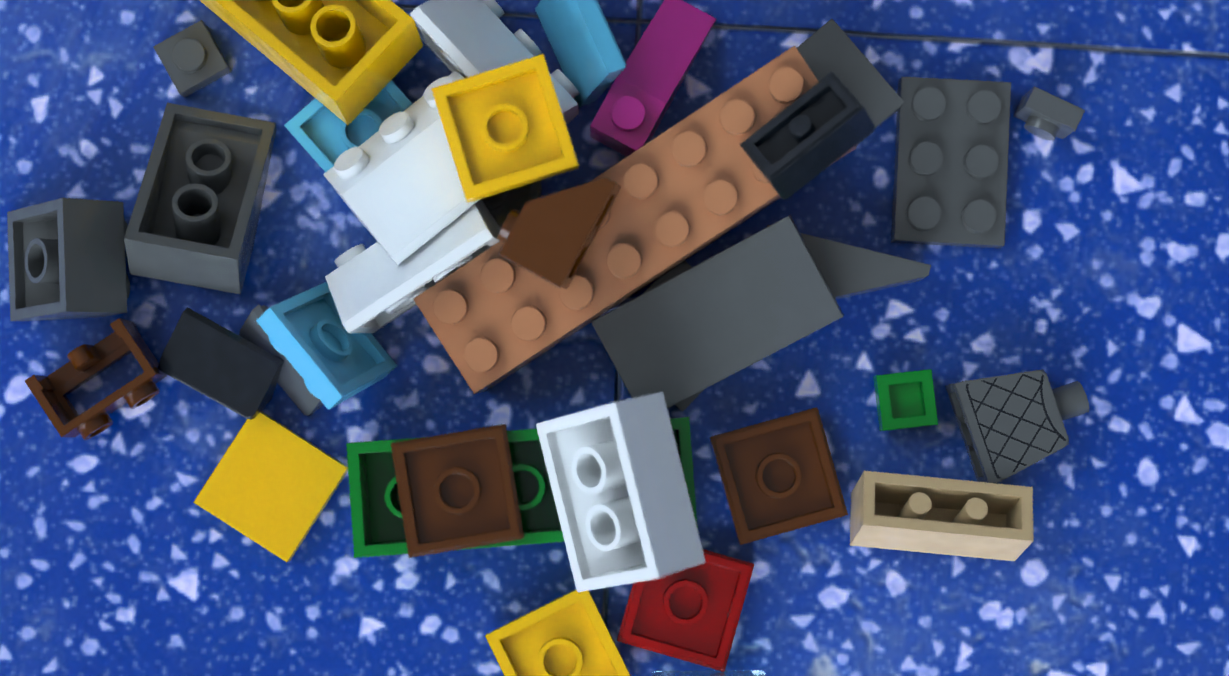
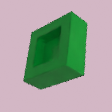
(905, 400)

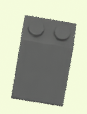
(200, 199)

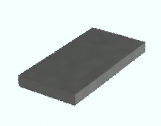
(719, 315)

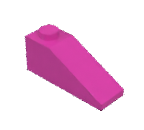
(651, 77)

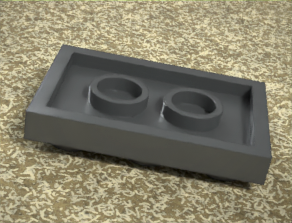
(951, 162)

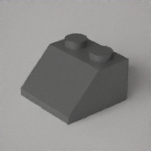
(67, 260)

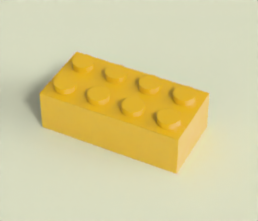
(330, 47)

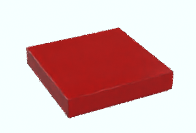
(689, 611)

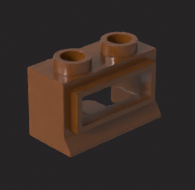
(86, 363)

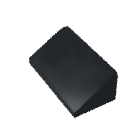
(808, 136)
(220, 364)

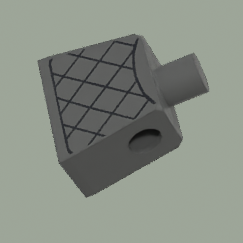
(1013, 420)

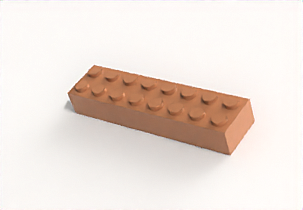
(670, 205)

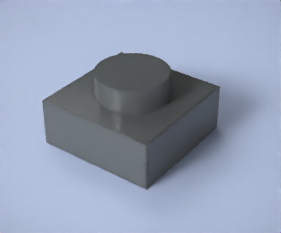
(192, 59)
(1048, 115)

